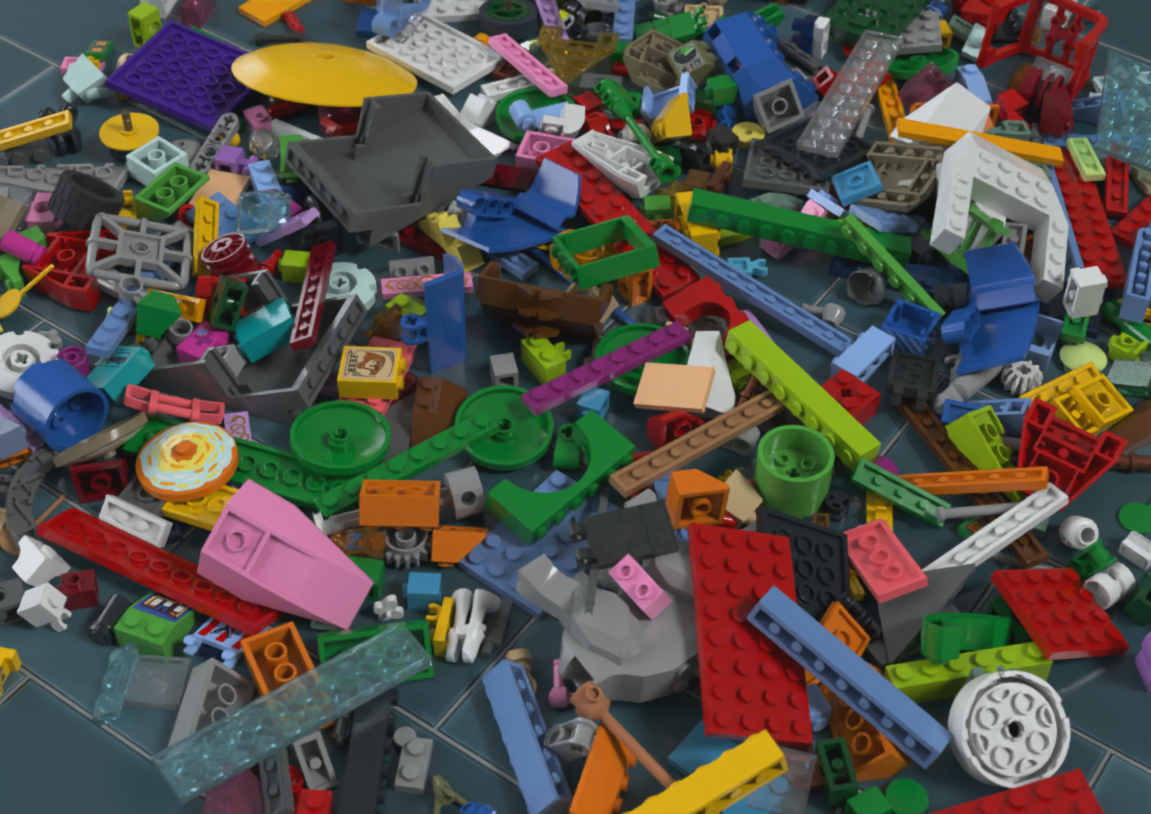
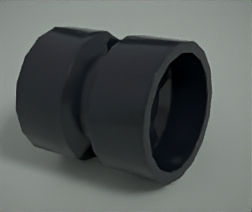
(582, 15)
(951, 297)

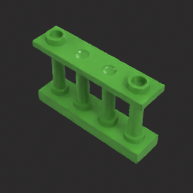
(980, 218)

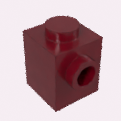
(80, 589)

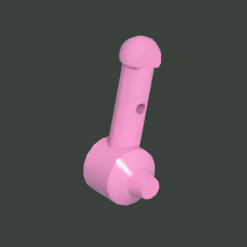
(559, 695)

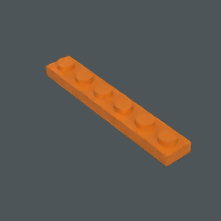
(981, 481)

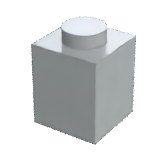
(504, 370)

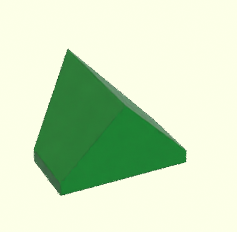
(156, 314)

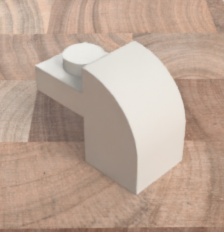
(567, 124)

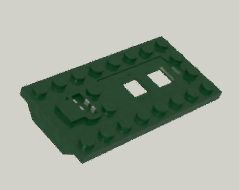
(853, 17)

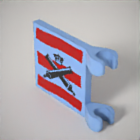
(219, 636)

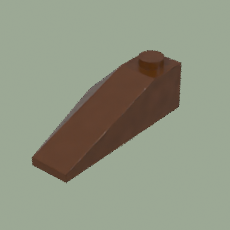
(1135, 427)

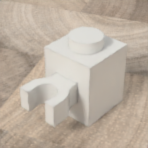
(43, 606)

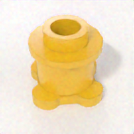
(718, 158)

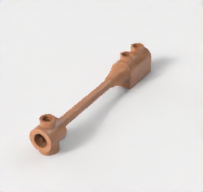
(594, 705)

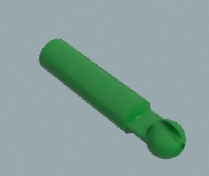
(1138, 331)

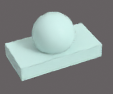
(973, 43)

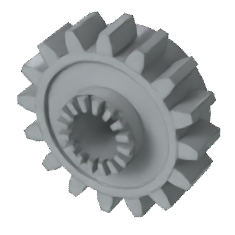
(407, 545)

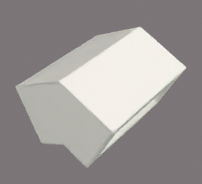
(1137, 550)

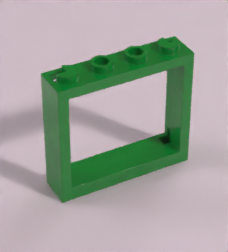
(610, 268)

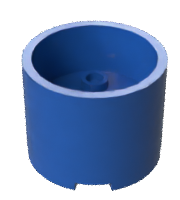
(59, 403)

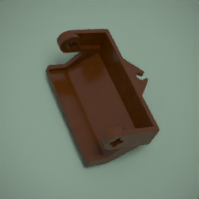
(541, 309)

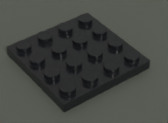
(784, 146)
(817, 559)

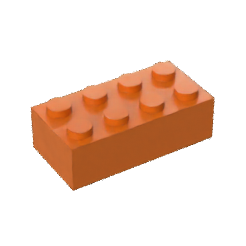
(276, 658)

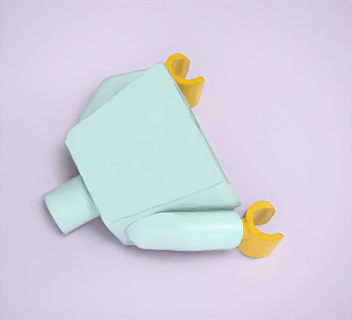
(87, 81)

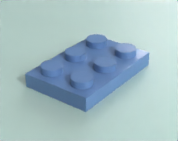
(227, 216)

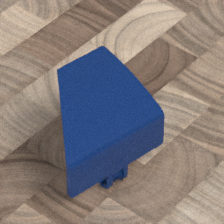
(444, 320)

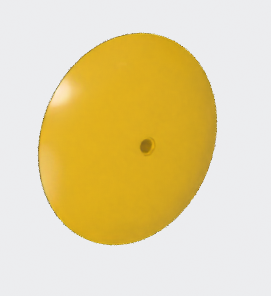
(322, 74)

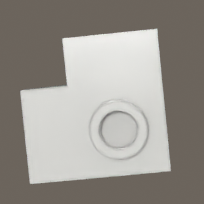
(38, 562)

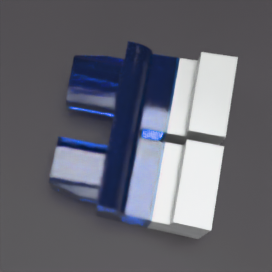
(813, 35)

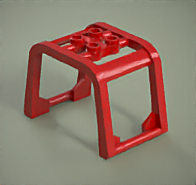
(1084, 48)

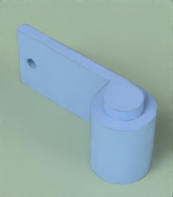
(529, 119)

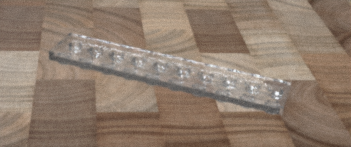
(850, 94)

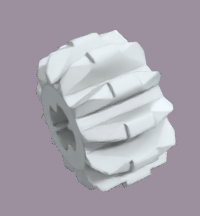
(1021, 377)

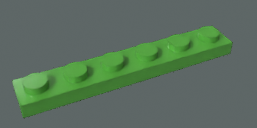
(887, 264)

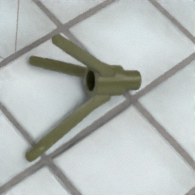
(444, 794)

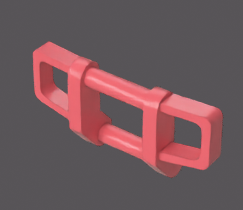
(173, 405)

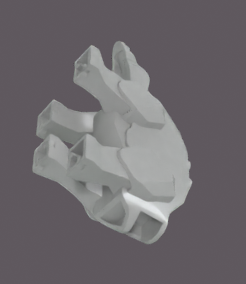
(619, 643)

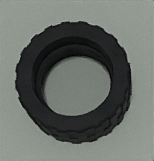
(81, 197)

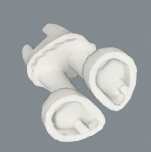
(469, 636)

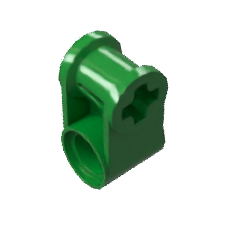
(566, 450)
(1091, 560)

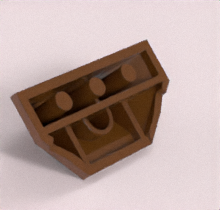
(435, 407)

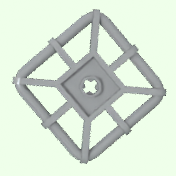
(128, 255)

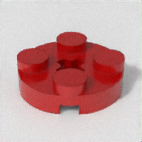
(705, 122)

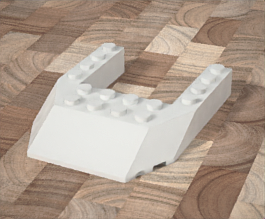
(1011, 188)

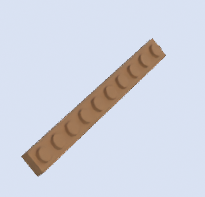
(695, 443)

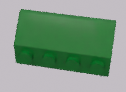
(337, 642)

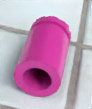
(22, 247)

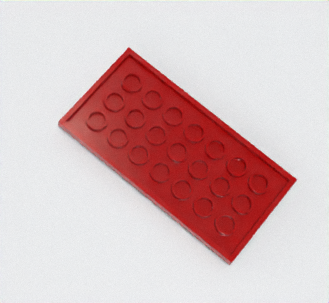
(743, 673)

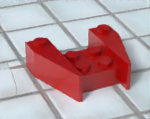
(68, 278)

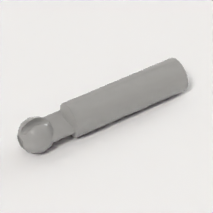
(965, 387)

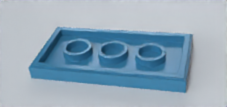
(702, 750)

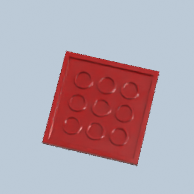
(1059, 613)

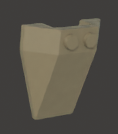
(648, 62)

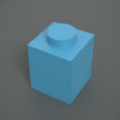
(422, 590)

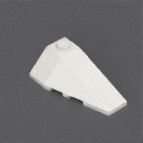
(709, 352)

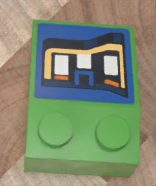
(156, 625)

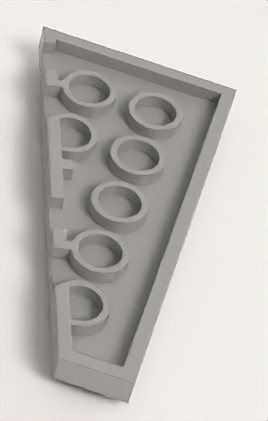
(45, 179)

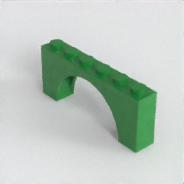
(534, 513)

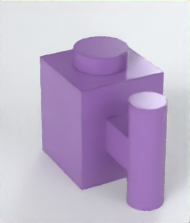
(233, 160)

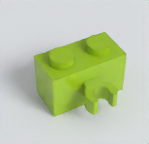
(544, 359)

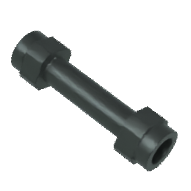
(261, 39)

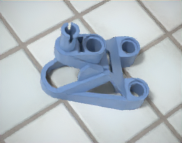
(392, 15)

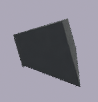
(694, 157)

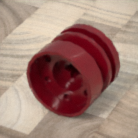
(1034, 86)
(230, 256)

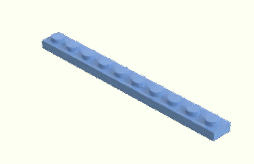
(752, 290)

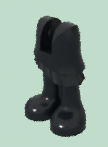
(71, 136)

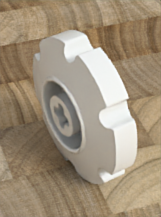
(20, 353)

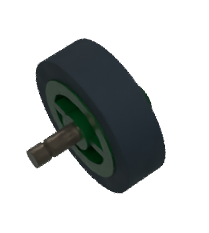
(511, 17)

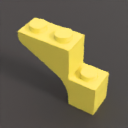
(432, 225)

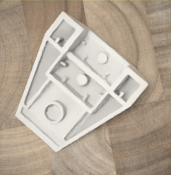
(951, 108)
(620, 162)

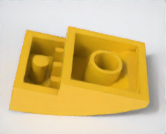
(1092, 405)

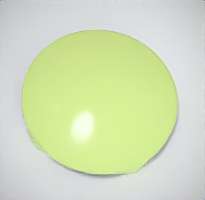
(1076, 355)

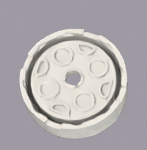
(982, 735)

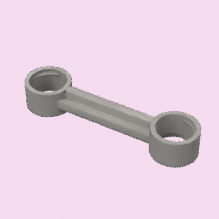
(136, 296)

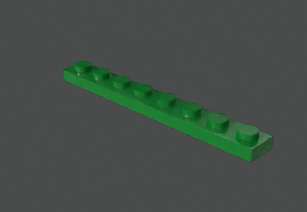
(410, 462)

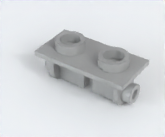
(412, 267)

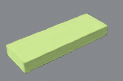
(1085, 159)

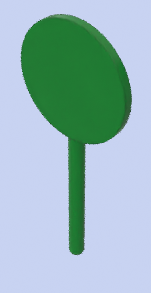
(1136, 517)
(907, 797)

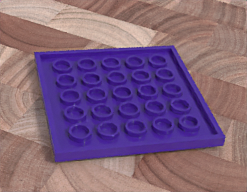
(183, 76)

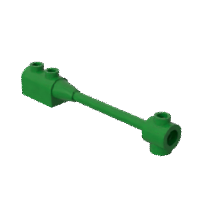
(621, 106)

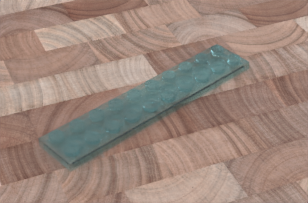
(290, 712)

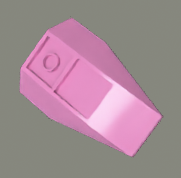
(281, 560)

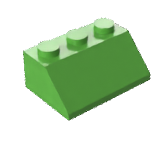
(168, 192)

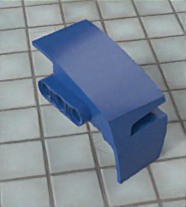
(520, 222)
(1000, 312)

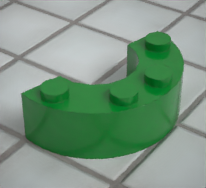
(950, 632)

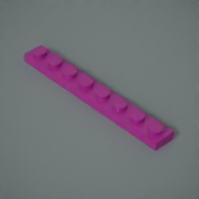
(606, 368)

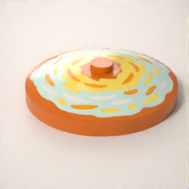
(187, 461)

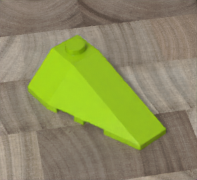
(981, 441)

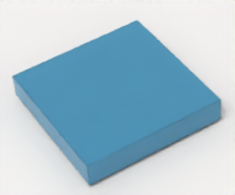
(857, 183)

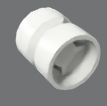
(1111, 584)

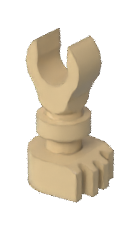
(523, 657)

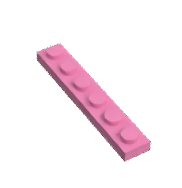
(528, 65)

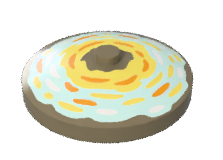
(102, 443)

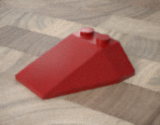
(1072, 454)

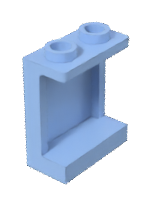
(654, 103)

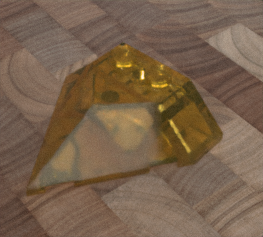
(574, 57)

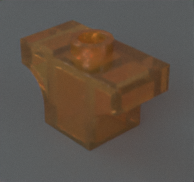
(387, 324)

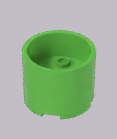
(794, 470)

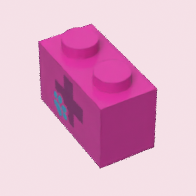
(199, 340)

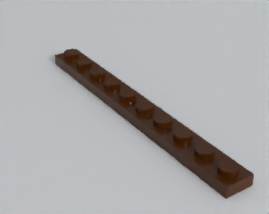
(935, 436)

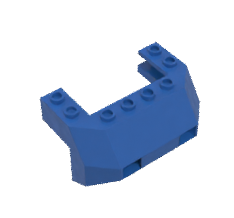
(762, 64)

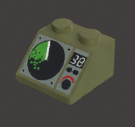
(696, 59)

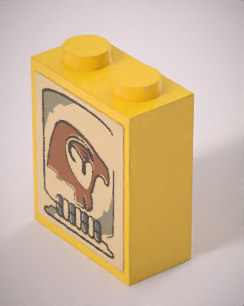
(371, 372)

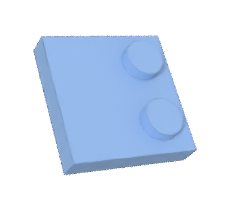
(828, 202)

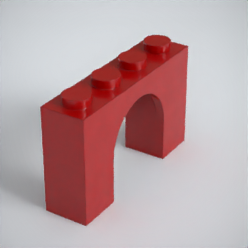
(701, 300)

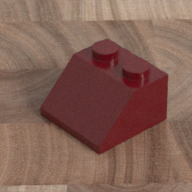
(99, 479)

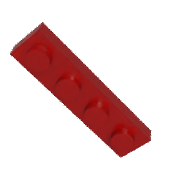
(1116, 187)

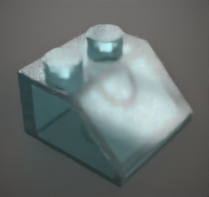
(262, 211)

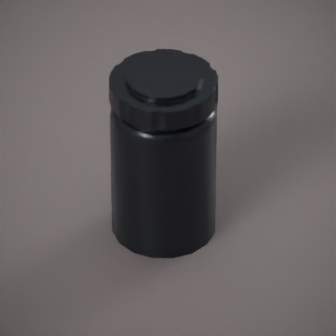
(103, 626)

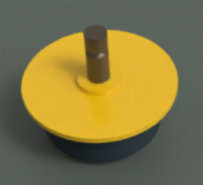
(127, 133)

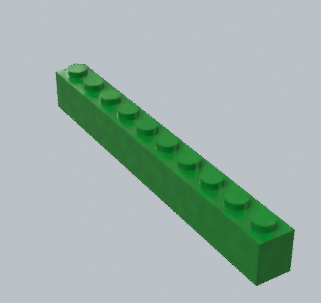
(786, 226)

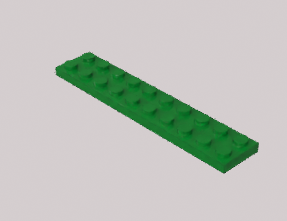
(263, 464)

